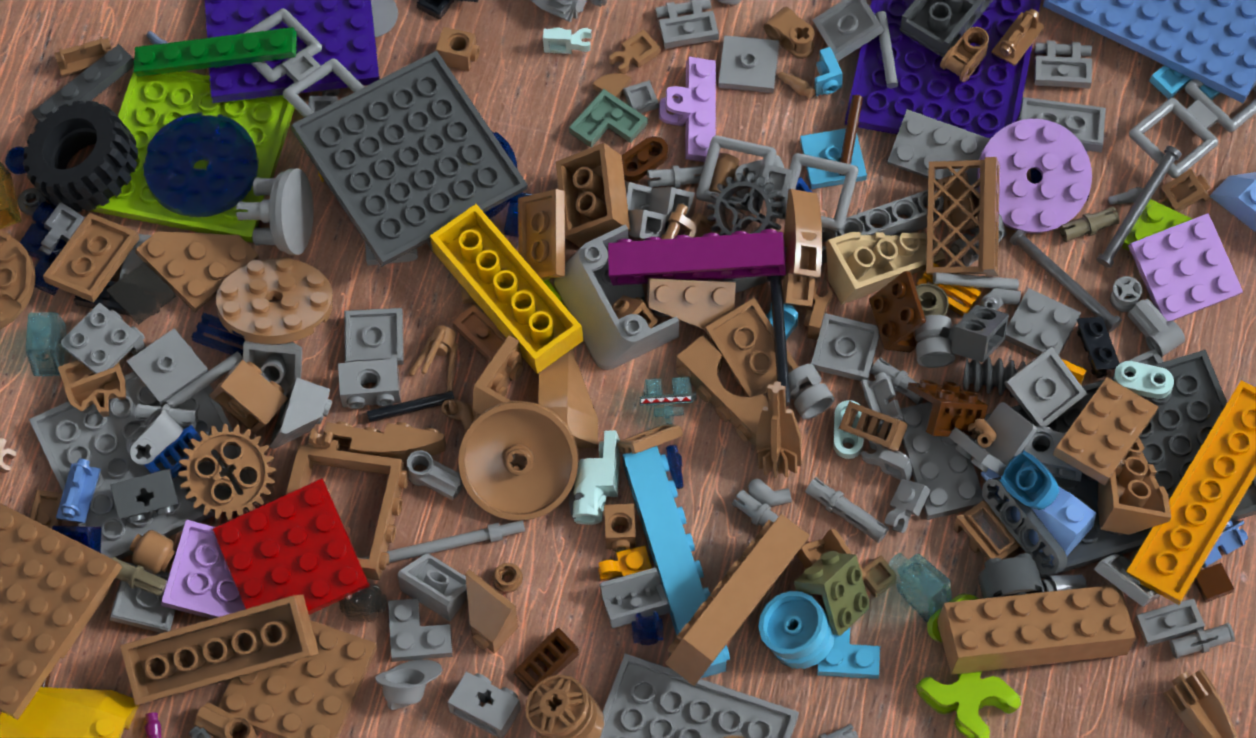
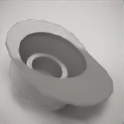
(407, 682)

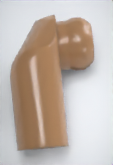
(983, 432)

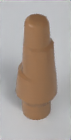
(798, 85)

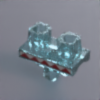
(654, 396)

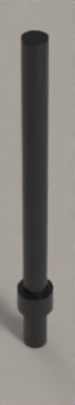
(779, 333)

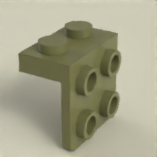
(841, 586)

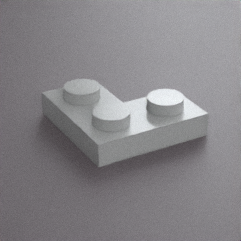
(412, 640)

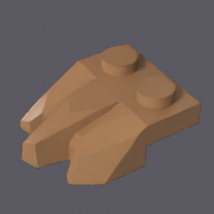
(88, 388)

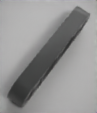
(1021, 529)

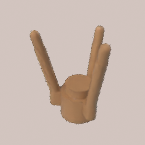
(440, 344)

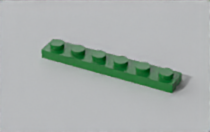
(215, 52)

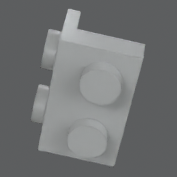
(632, 595)

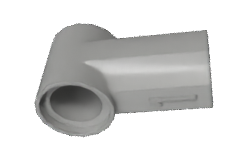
(1158, 331)
(436, 476)

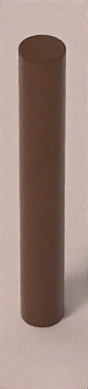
(851, 129)

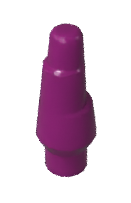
(152, 725)

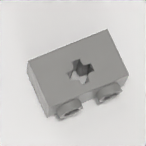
(491, 718)

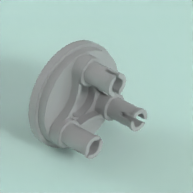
(287, 211)

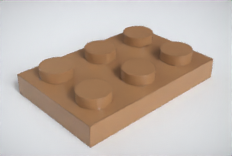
(543, 232)
(91, 257)
(748, 347)

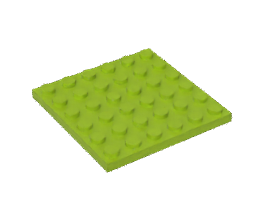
(162, 98)

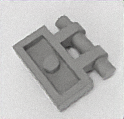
(687, 29)
(1063, 71)

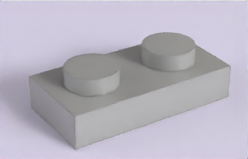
(1169, 622)

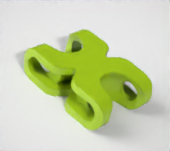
(967, 698)

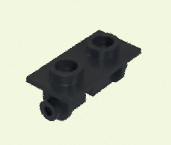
(1098, 344)

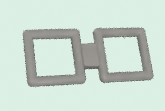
(303, 68)
(1198, 117)
(781, 177)

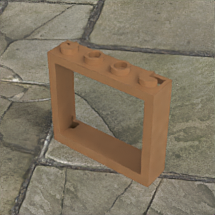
(391, 504)

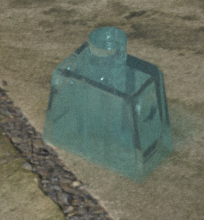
(45, 336)
(921, 584)

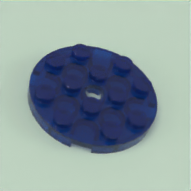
(195, 191)

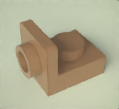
(1186, 190)

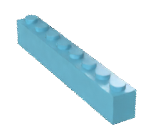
(667, 540)

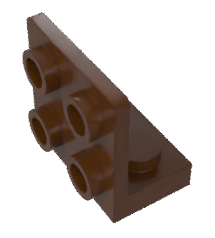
(898, 313)
(950, 406)

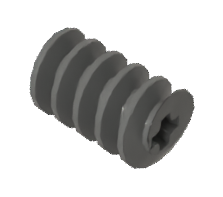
(989, 375)

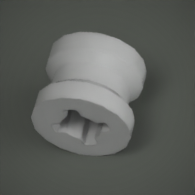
(1125, 287)

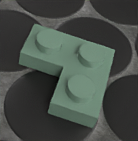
(607, 113)

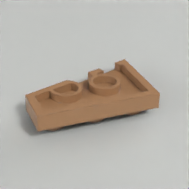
(691, 300)

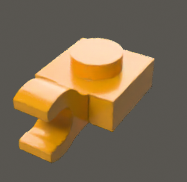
(627, 563)

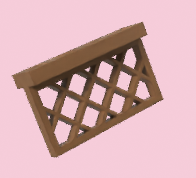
(987, 210)

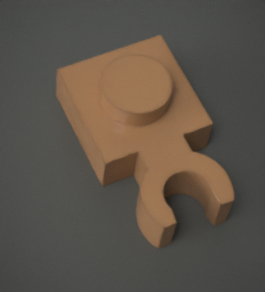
(636, 50)
(323, 441)

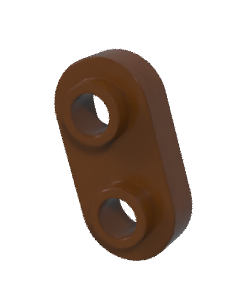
(640, 158)

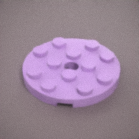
(1063, 169)

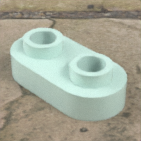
(1143, 379)
(841, 437)

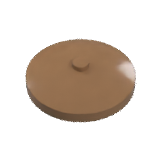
(518, 460)

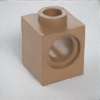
(453, 39)
(615, 516)

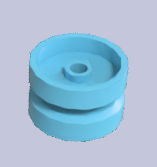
(796, 629)

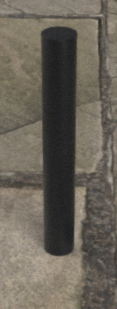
(409, 406)

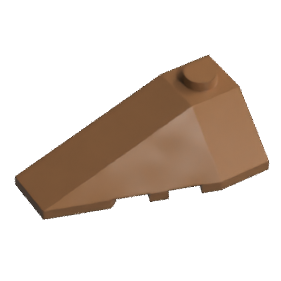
(1132, 496)

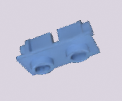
(78, 492)
(1229, 541)

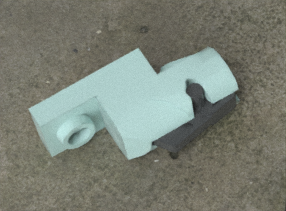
(596, 481)

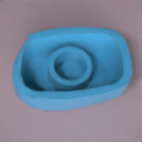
(1030, 481)

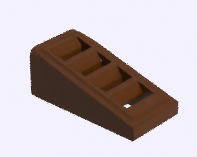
(548, 644)

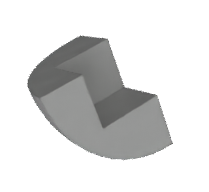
(652, 207)

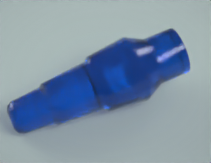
(675, 463)

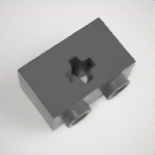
(127, 492)

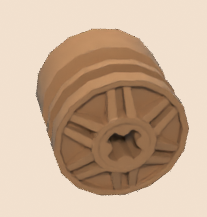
(563, 709)

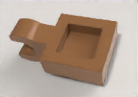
(815, 317)

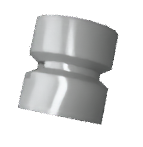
(934, 342)
(809, 395)

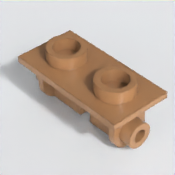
(1019, 37)
(81, 57)

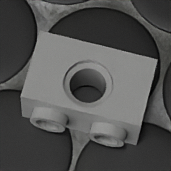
(357, 374)

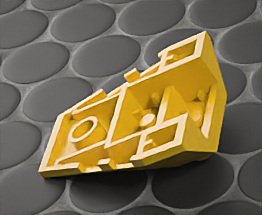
(71, 715)

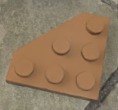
(195, 262)

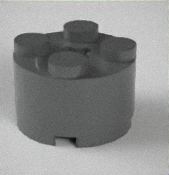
(1010, 577)

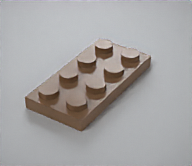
(1105, 431)

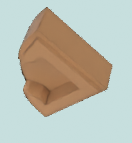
(612, 83)

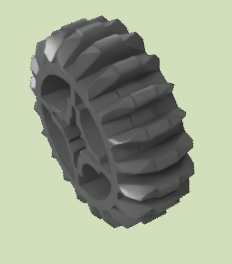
(758, 187)

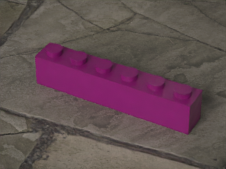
(697, 257)

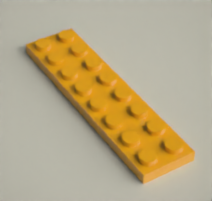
(1202, 501)

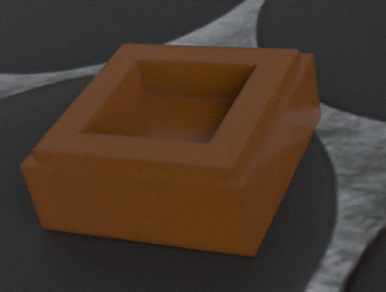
(1213, 582)

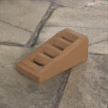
(895, 434)

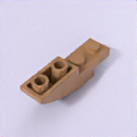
(803, 246)
(396, 442)

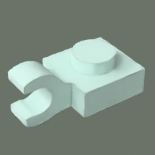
(563, 41)

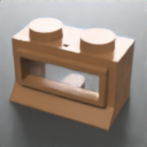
(987, 533)

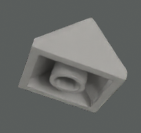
(434, 585)

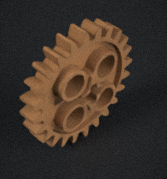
(250, 458)

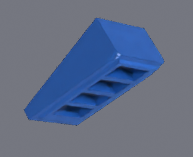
(181, 442)

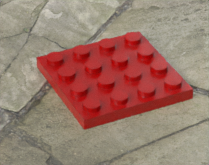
(292, 550)

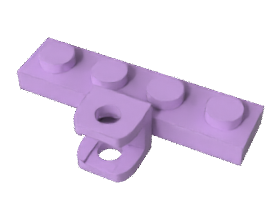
(694, 107)

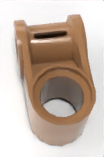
(791, 32)
(963, 57)

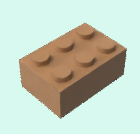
(593, 193)

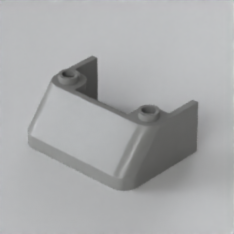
(606, 337)

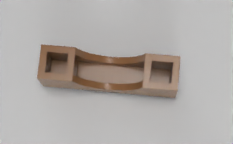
(702, 365)

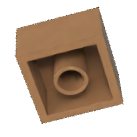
(249, 396)

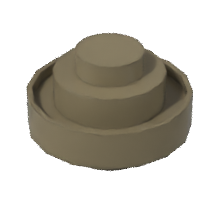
(932, 299)

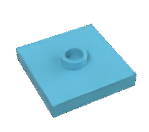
(829, 146)

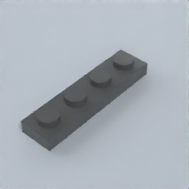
(89, 82)

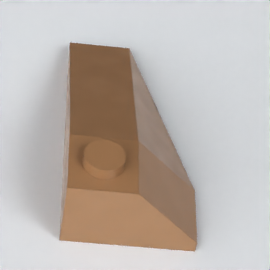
(566, 395)

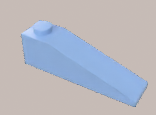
(1065, 518)

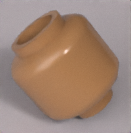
(152, 552)

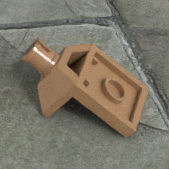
(493, 382)

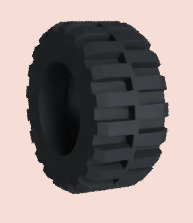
(62, 137)

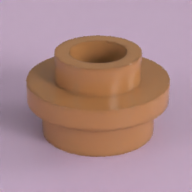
(507, 569)

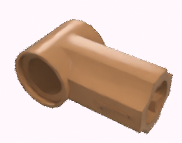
(221, 723)

